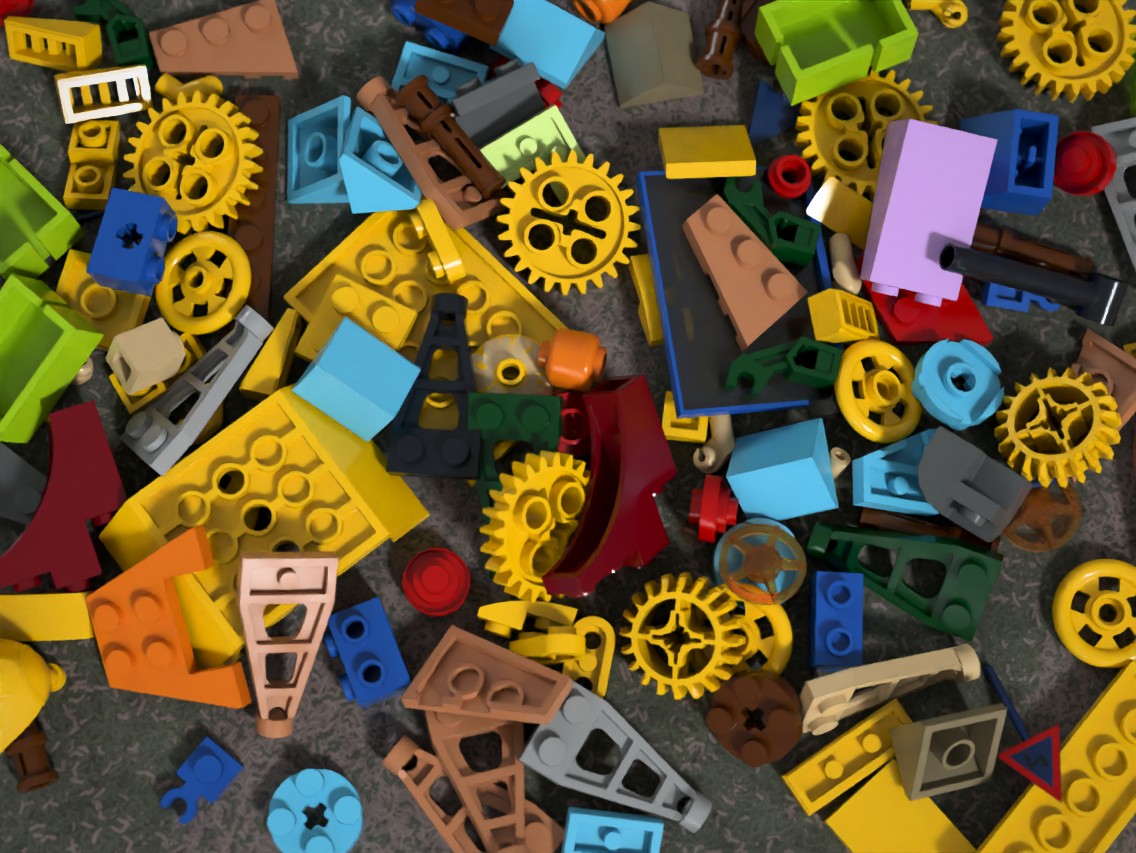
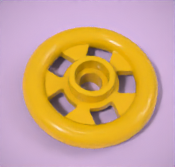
(220, 309)
(878, 391)
(1069, 622)
(775, 648)

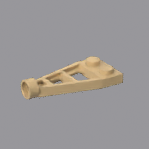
(832, 696)

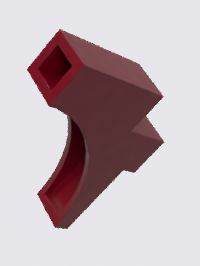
(626, 472)
(78, 488)

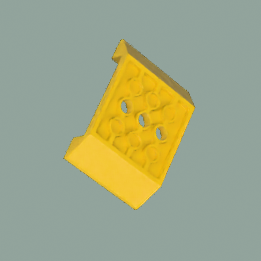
(300, 464)

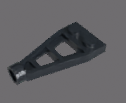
(438, 451)

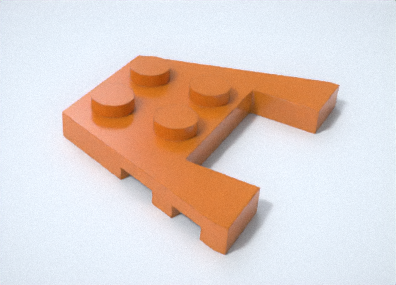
(146, 635)

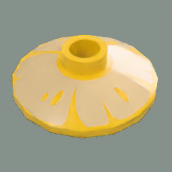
(505, 352)

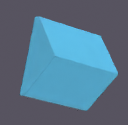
(549, 38)
(314, 153)
(373, 169)
(357, 380)
(783, 472)

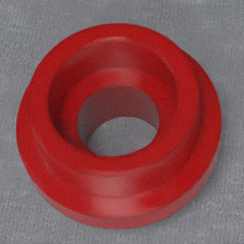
(797, 168)

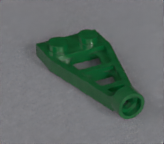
(515, 419)
(962, 593)

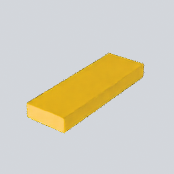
(845, 759)

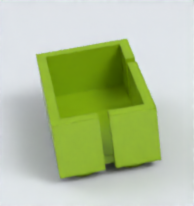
(832, 42)
(30, 222)
(39, 354)

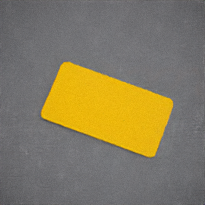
(842, 210)

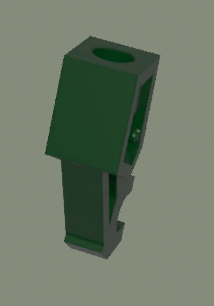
(119, 20)
(765, 226)
(778, 359)

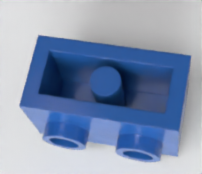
(368, 653)

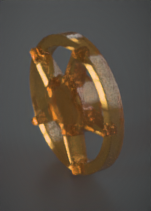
(1038, 512)
(762, 564)

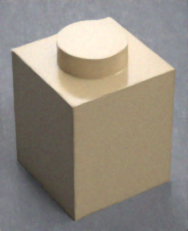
(145, 355)

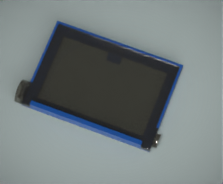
(693, 326)

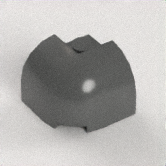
(970, 485)

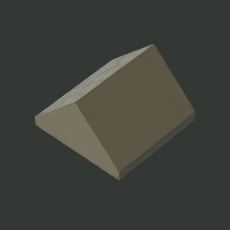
(652, 55)
(948, 751)

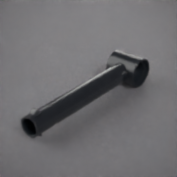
(1095, 299)

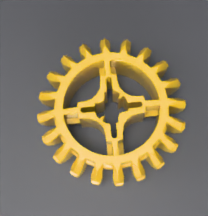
(1042, 394)
(679, 655)

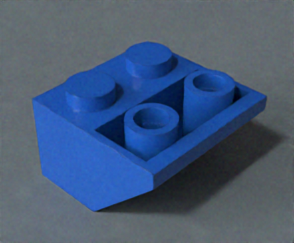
(1022, 159)

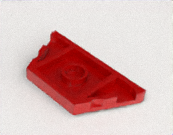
(917, 322)

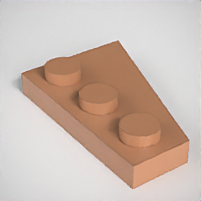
(229, 42)
(746, 274)
(1111, 367)
(486, 681)

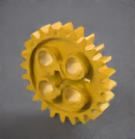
(1068, 38)
(827, 135)
(226, 174)
(579, 185)
(534, 521)

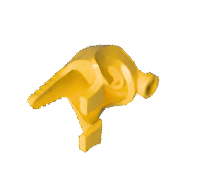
(23, 687)

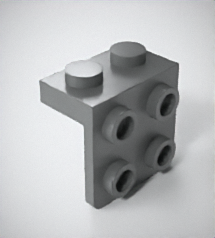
(499, 103)

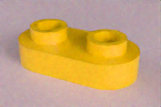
(444, 256)
(556, 647)
(598, 661)

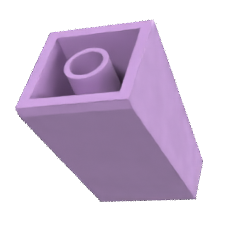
(922, 201)

